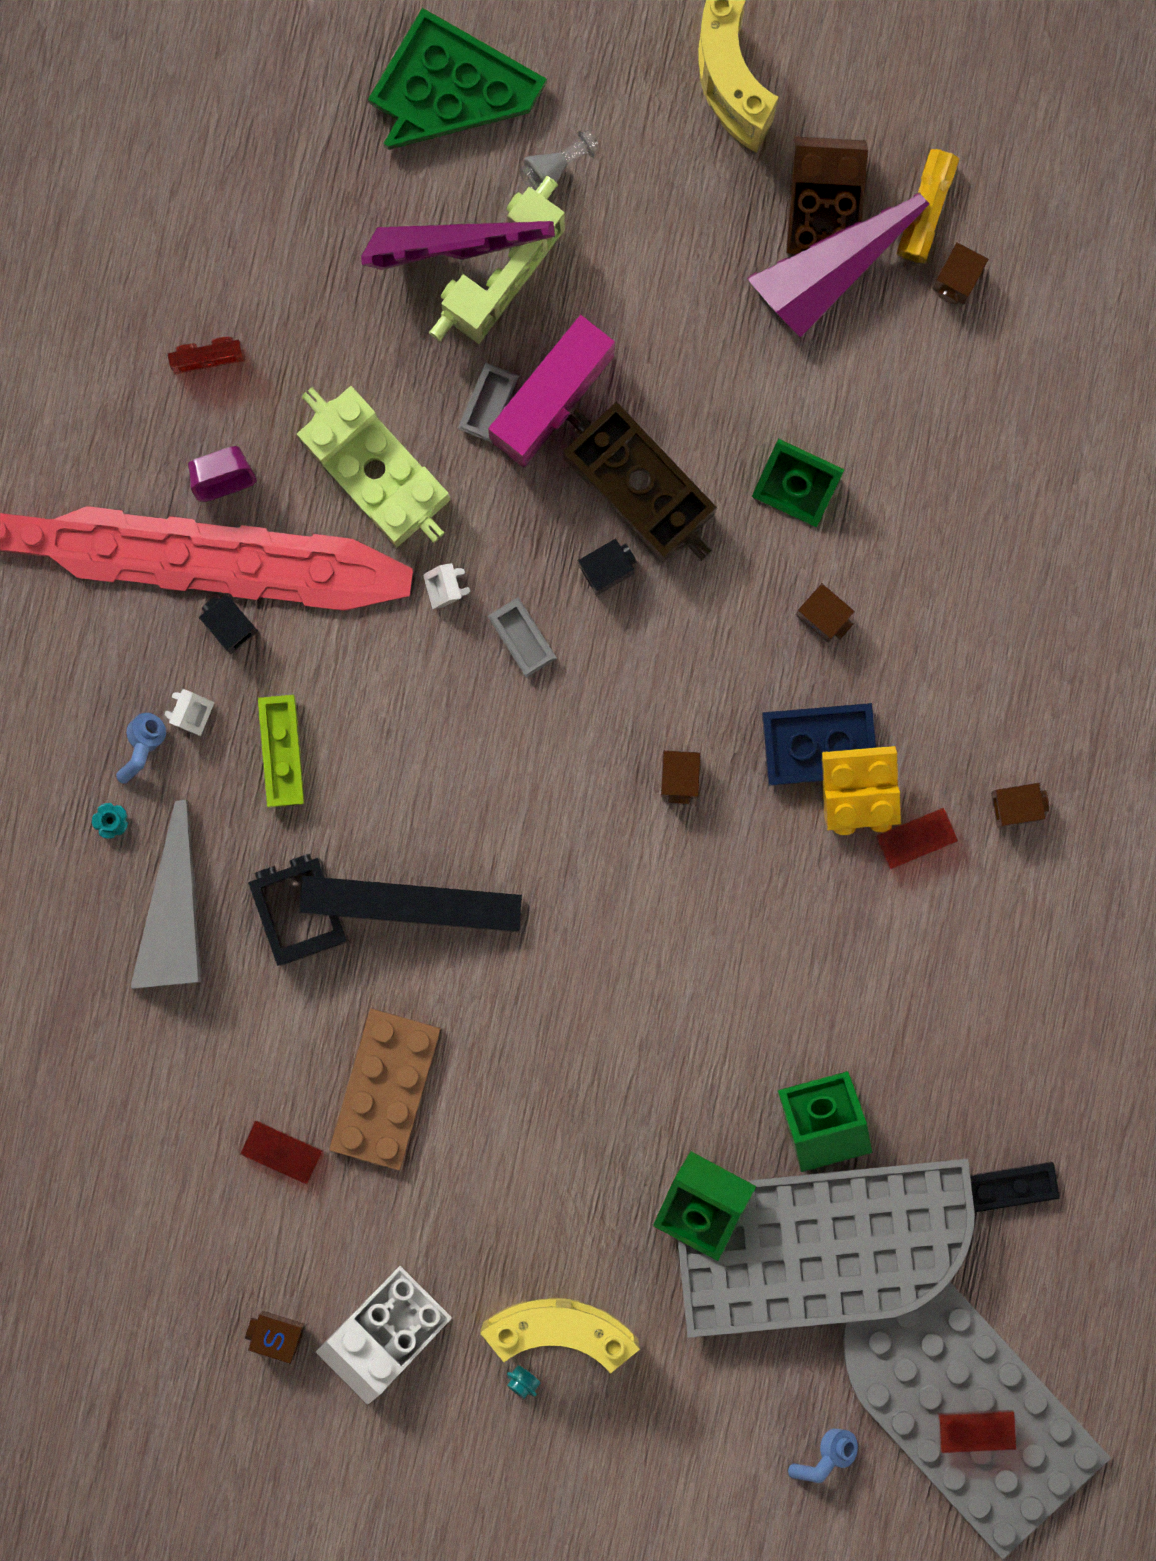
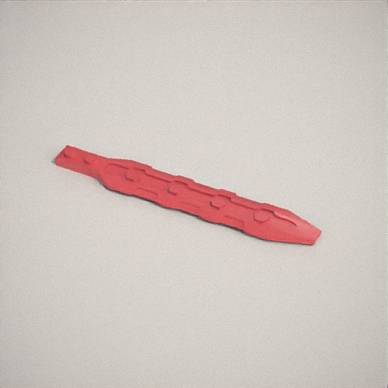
(212, 558)

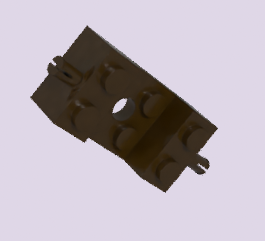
(663, 514)

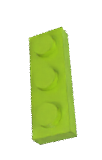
(281, 751)

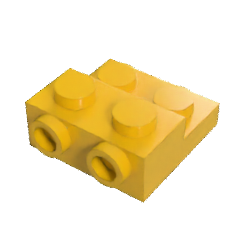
(861, 789)

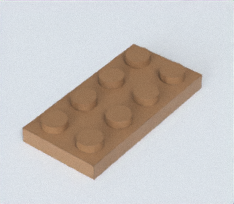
(385, 1089)

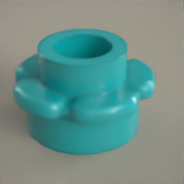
(119, 823)
(522, 1382)

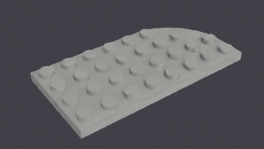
(833, 1249)
(956, 1362)

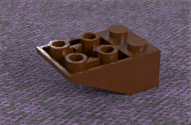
(824, 189)

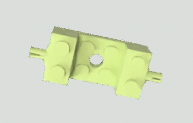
(477, 310)
(349, 436)

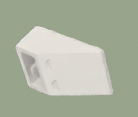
(384, 1335)

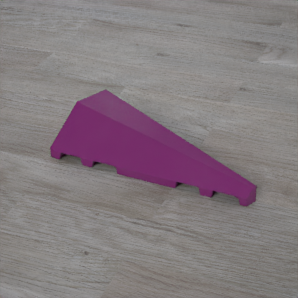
(408, 244)

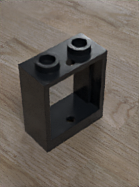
(304, 948)

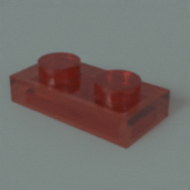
(192, 358)
(916, 838)
(281, 1152)
(977, 1431)

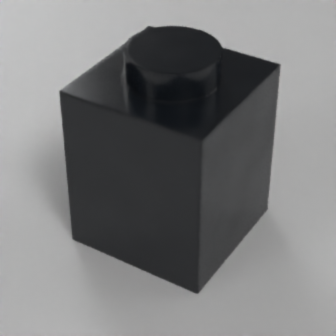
(607, 566)
(227, 622)

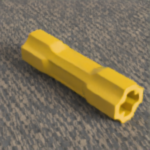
(934, 187)

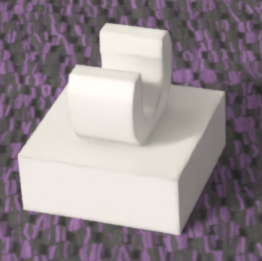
(443, 585)
(190, 711)

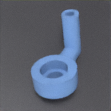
(143, 742)
(837, 1450)

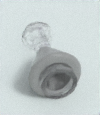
(553, 164)

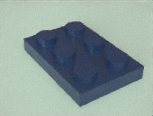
(799, 737)

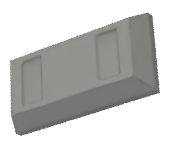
(487, 400)
(522, 637)

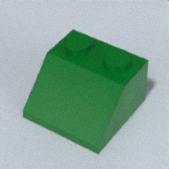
(825, 1121)
(704, 1205)

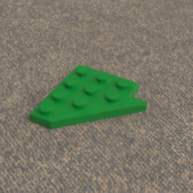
(449, 84)

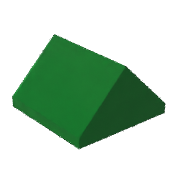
(797, 482)

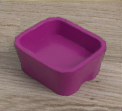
(220, 474)

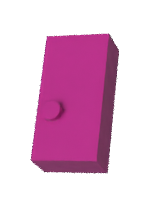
(552, 391)

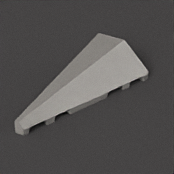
(170, 934)

